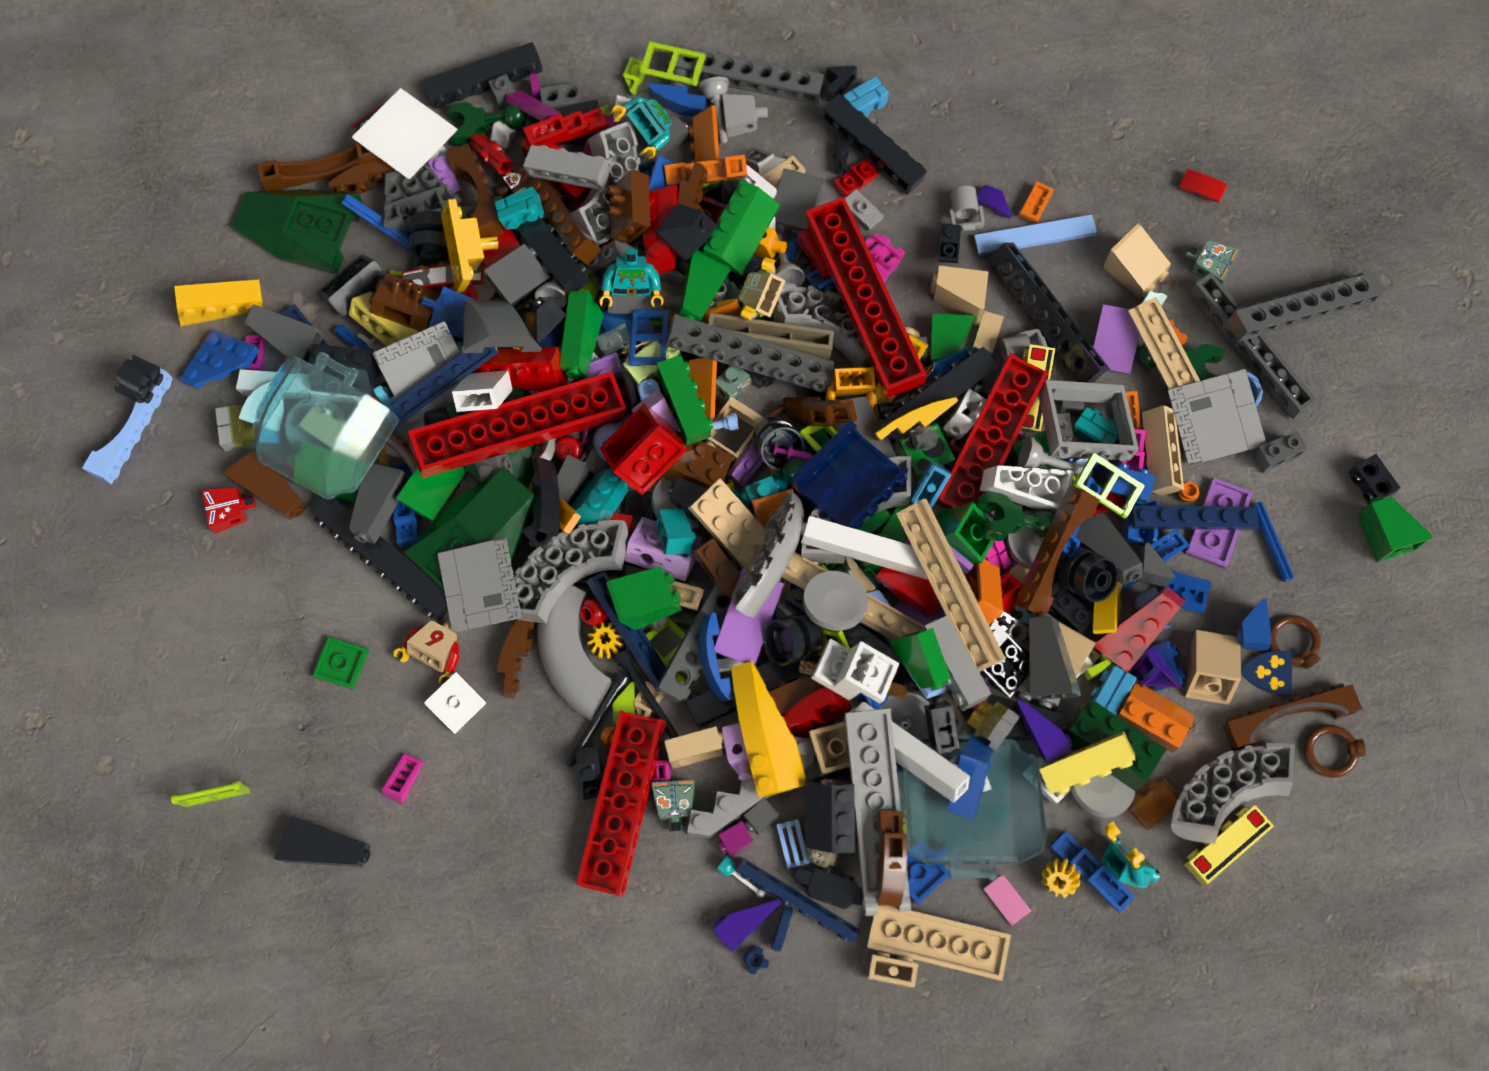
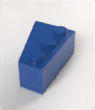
(974, 762)

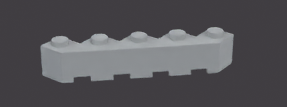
(732, 807)

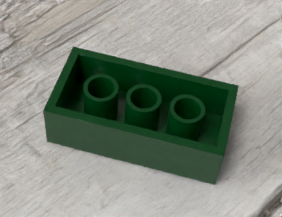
(1098, 723)

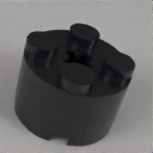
(138, 379)

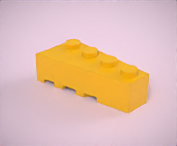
(216, 300)

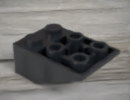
(1012, 671)

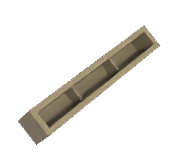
(799, 338)

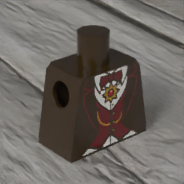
(515, 180)

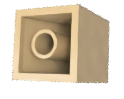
(1137, 262)
(960, 291)
(1213, 667)

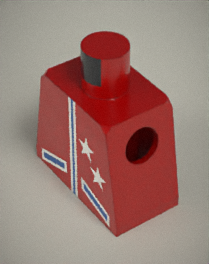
(226, 508)

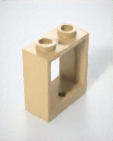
(742, 412)
(695, 747)

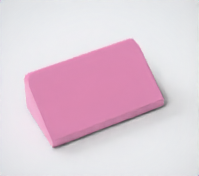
(1007, 900)

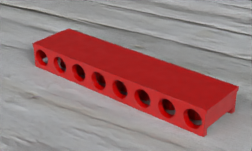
(993, 431)
(621, 804)

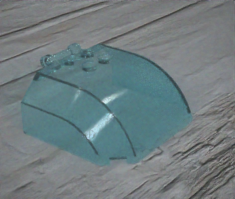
(320, 427)
(1004, 829)

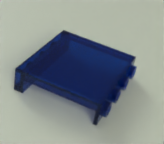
(848, 478)

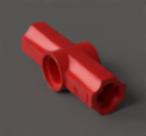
(491, 154)

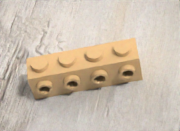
(1163, 450)

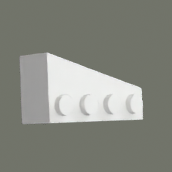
(1028, 486)

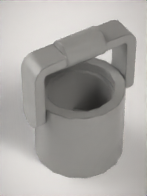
(965, 207)
(1020, 342)

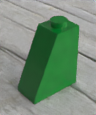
(948, 333)
(922, 658)

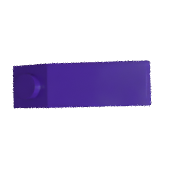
(1046, 736)
(740, 925)

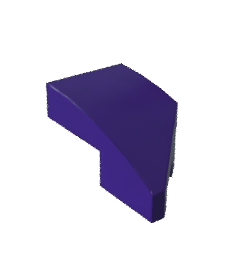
(994, 199)

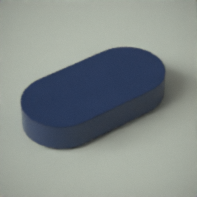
(782, 928)

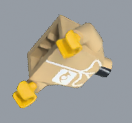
(760, 291)

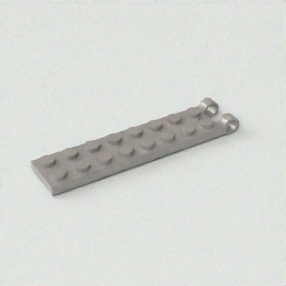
(876, 789)

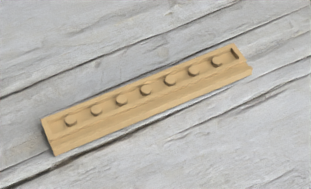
(1163, 344)
(950, 584)
(878, 614)

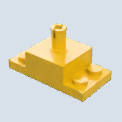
(463, 244)

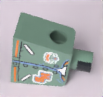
(1213, 259)
(732, 383)
(674, 802)

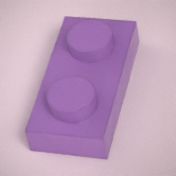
(443, 169)
(745, 466)

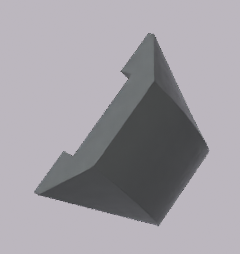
(408, 196)
(494, 325)

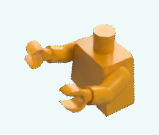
(852, 383)

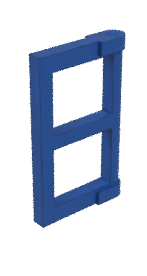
(642, 314)

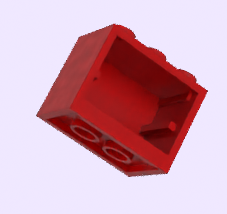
(643, 449)

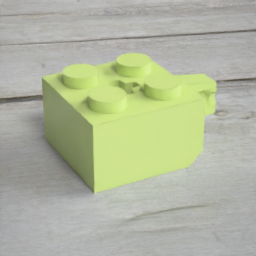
(644, 372)

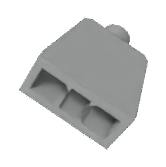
(741, 114)

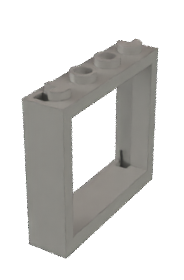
(1088, 393)

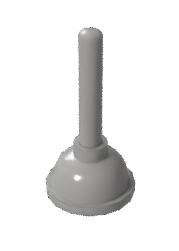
(713, 90)
(788, 271)
(555, 290)
(1033, 454)

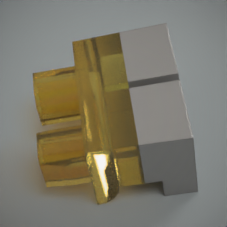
(231, 429)
(993, 722)

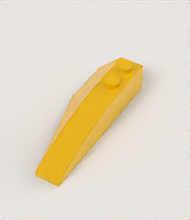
(767, 740)

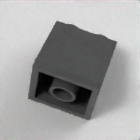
(796, 195)
(517, 275)

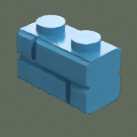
(868, 96)
(931, 483)
(1114, 689)

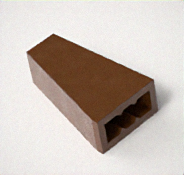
(265, 485)

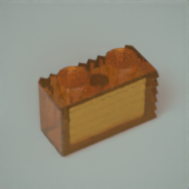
(1155, 804)

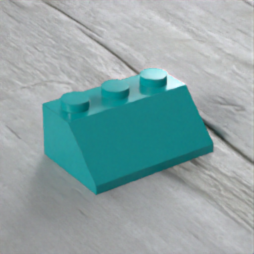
(600, 497)

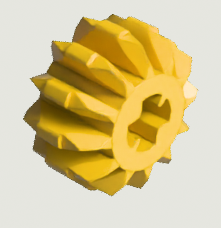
(600, 634)
(1061, 877)

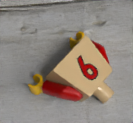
(432, 645)

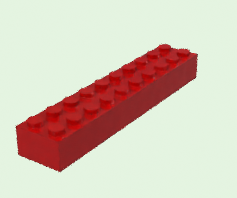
(865, 297)
(516, 424)

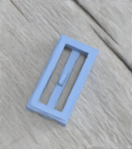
(788, 825)

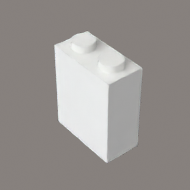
(482, 391)

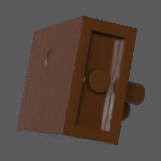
(629, 206)
(402, 302)

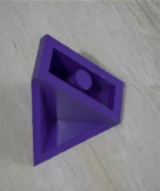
(1154, 671)

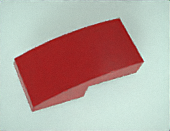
(857, 178)
(1203, 185)

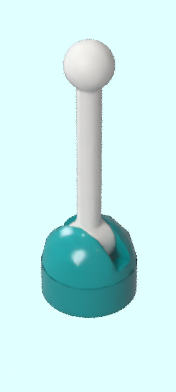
(727, 868)

